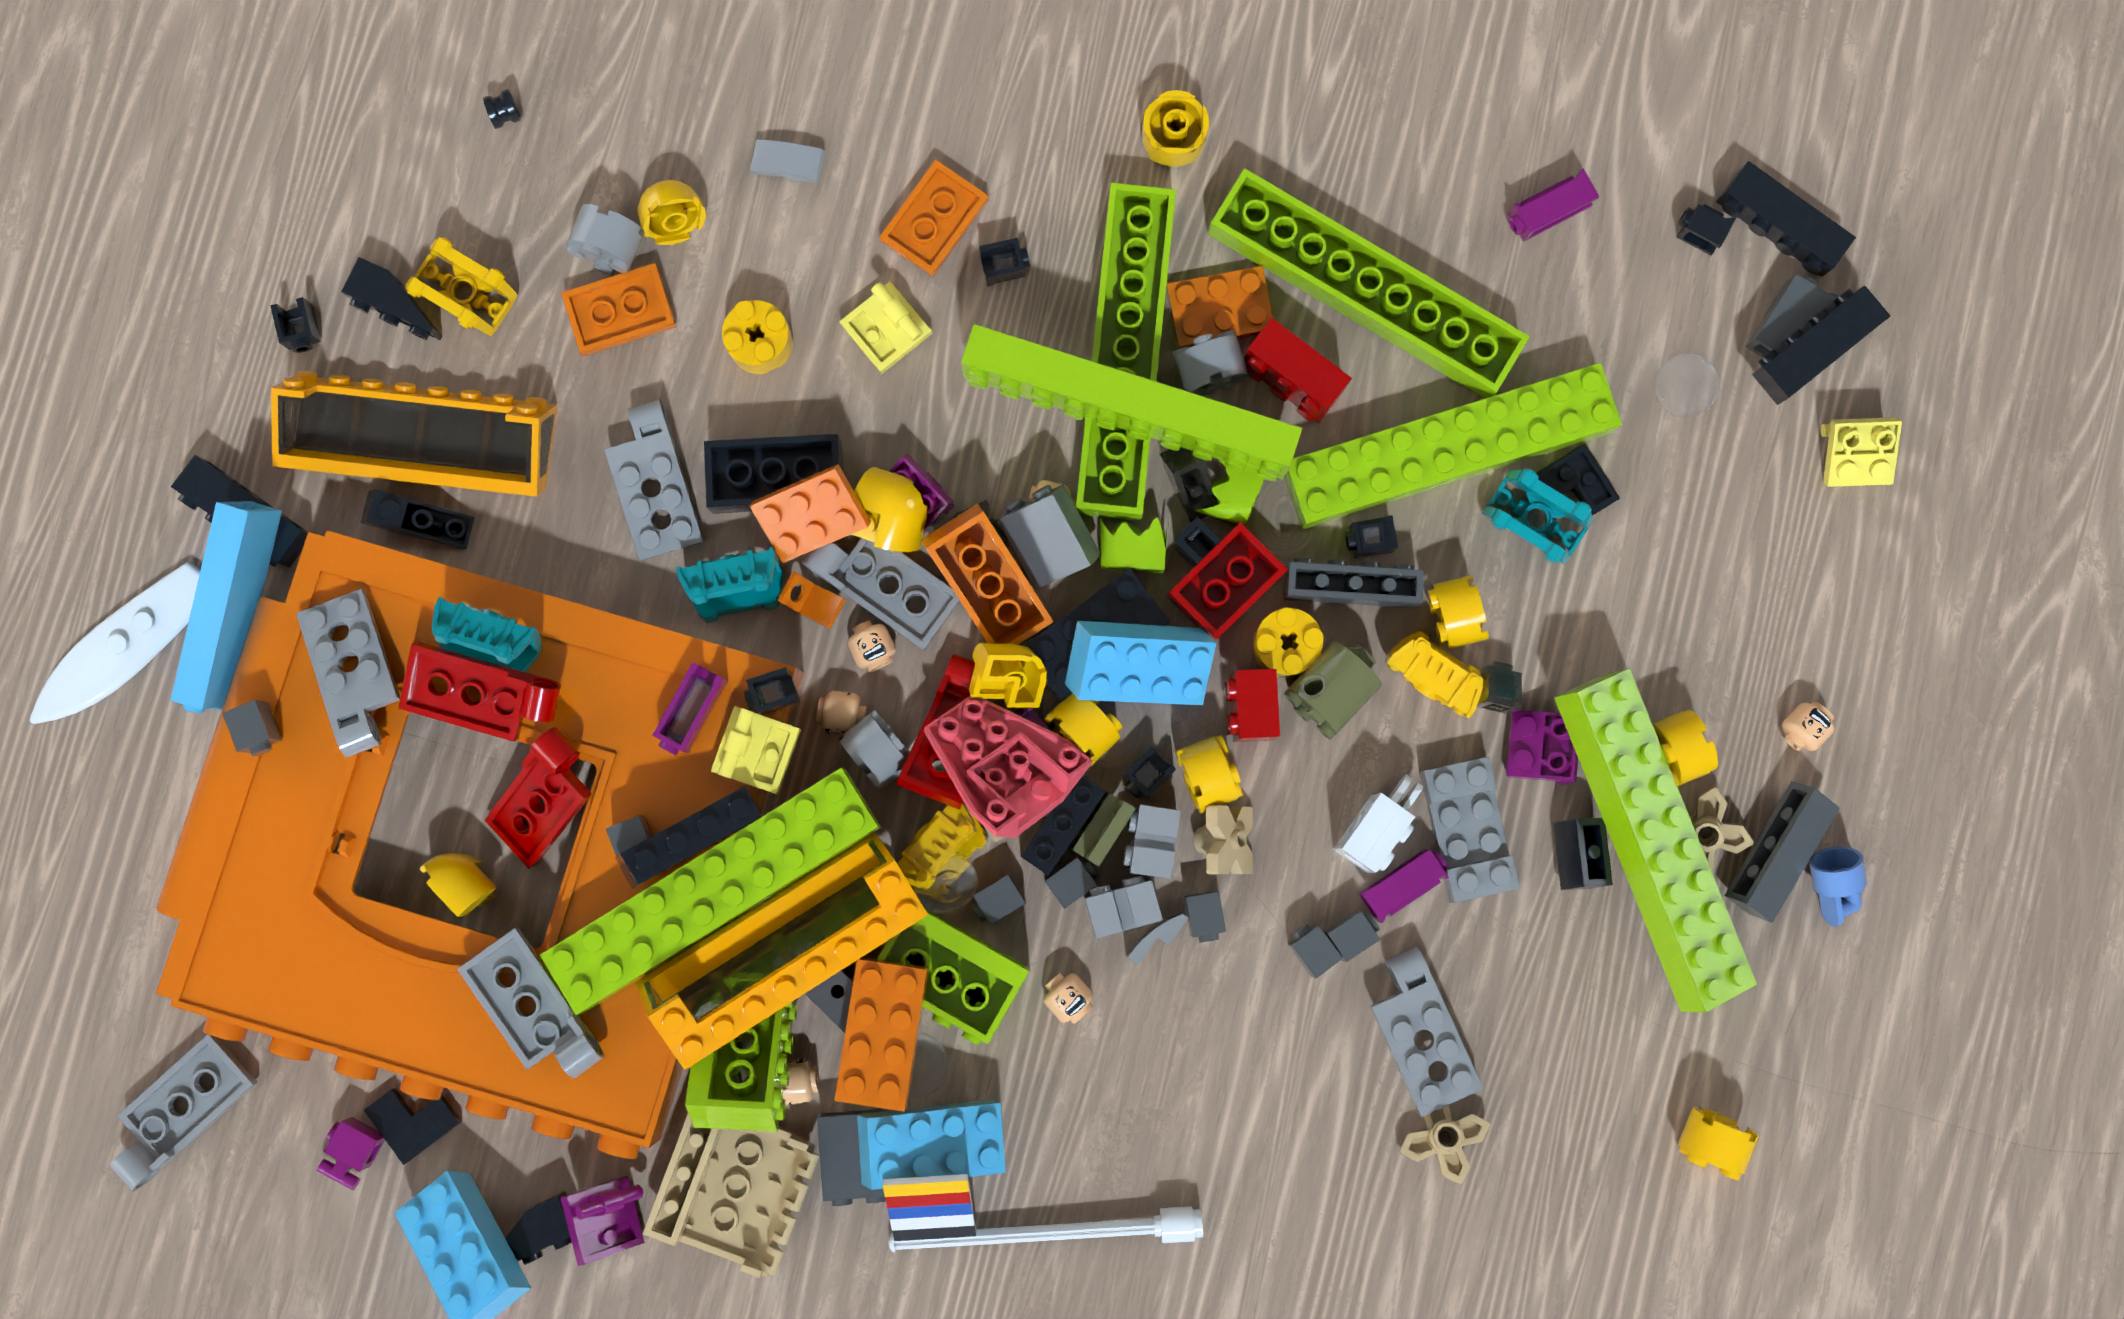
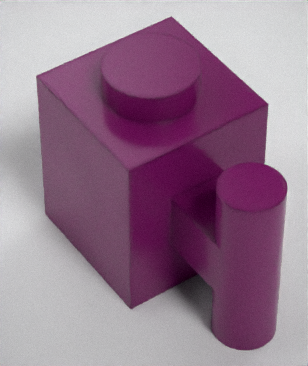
(354, 1147)

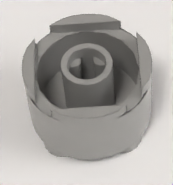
(605, 239)
(1211, 363)
(875, 749)

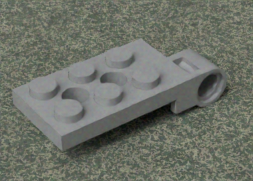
(653, 457)
(860, 579)
(354, 693)
(1416, 1009)
(553, 1023)
(160, 1128)

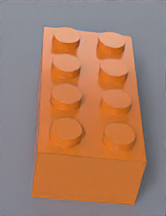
(986, 578)
(881, 1034)

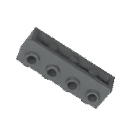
(1354, 584)
(1783, 855)

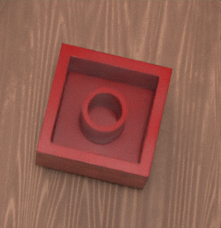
(1253, 705)

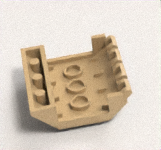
(733, 1194)

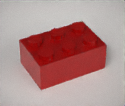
(1295, 371)
(1227, 582)

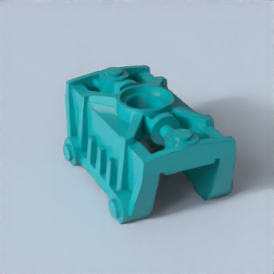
(1550, 503)
(733, 583)
(485, 635)

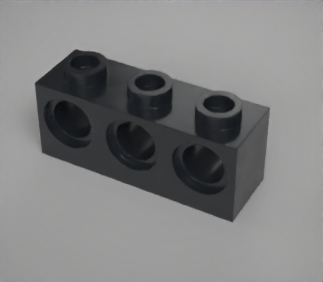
(1062, 826)

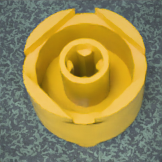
(1192, 122)
(749, 320)
(1458, 612)
(1306, 642)
(1085, 726)
(1685, 746)
(1208, 773)
(1717, 1141)

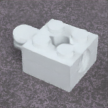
(1379, 828)

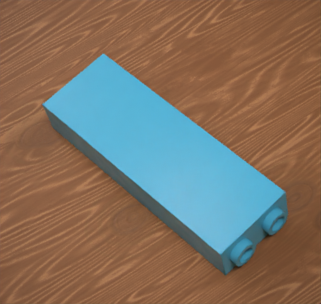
(224, 601)

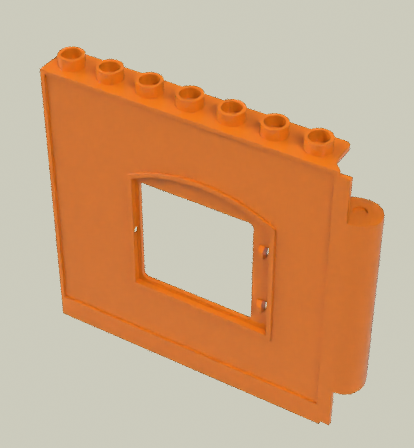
(273, 912)

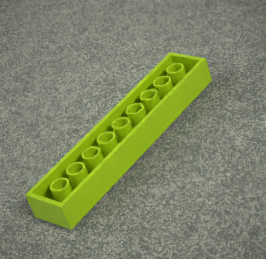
(1367, 284)
(1128, 340)
(1129, 403)
(1451, 446)
(1655, 841)
(710, 891)

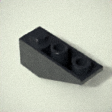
(382, 292)
(416, 519)
(539, 1229)

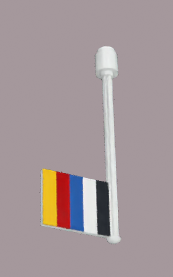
(940, 1214)

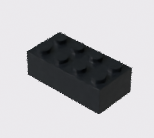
(754, 467)
(1118, 602)

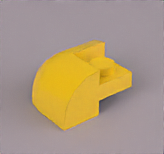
(893, 509)
(1008, 674)
(459, 882)

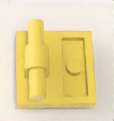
(885, 327)
(1861, 451)
(755, 750)

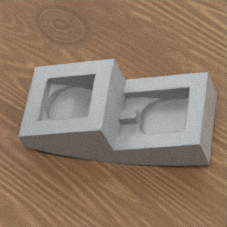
(787, 159)
(1164, 931)

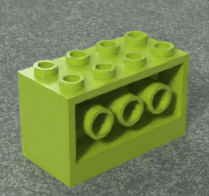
(973, 966)
(744, 1078)

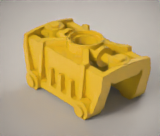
(466, 272)
(1437, 673)
(938, 841)

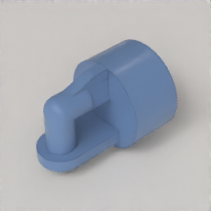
(1838, 874)

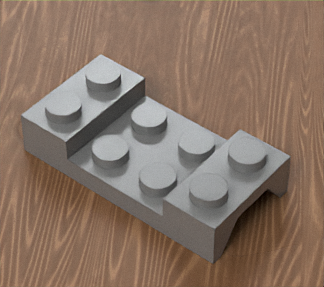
(1469, 830)

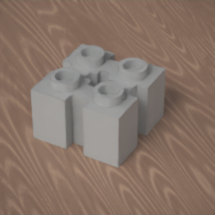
(1153, 841)
(1123, 907)

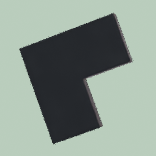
(1583, 475)
(409, 1132)

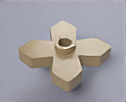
(1724, 835)
(1225, 840)
(1450, 1157)

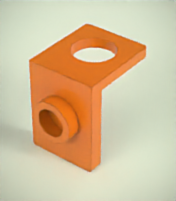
(813, 601)

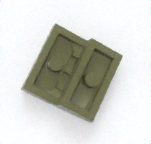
(1102, 828)

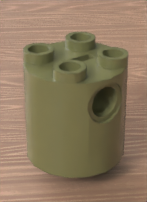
(1334, 687)

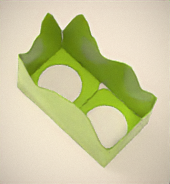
(1235, 496)
(1132, 549)

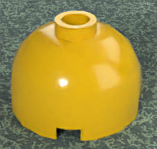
(670, 212)

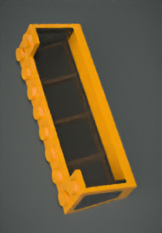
(412, 433)
(779, 950)

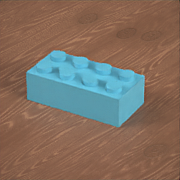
(1140, 663)
(931, 1142)
(462, 1248)

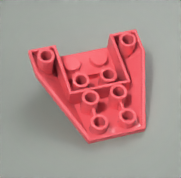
(1005, 764)

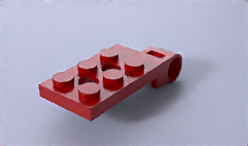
(505, 692)
(918, 770)
(547, 776)

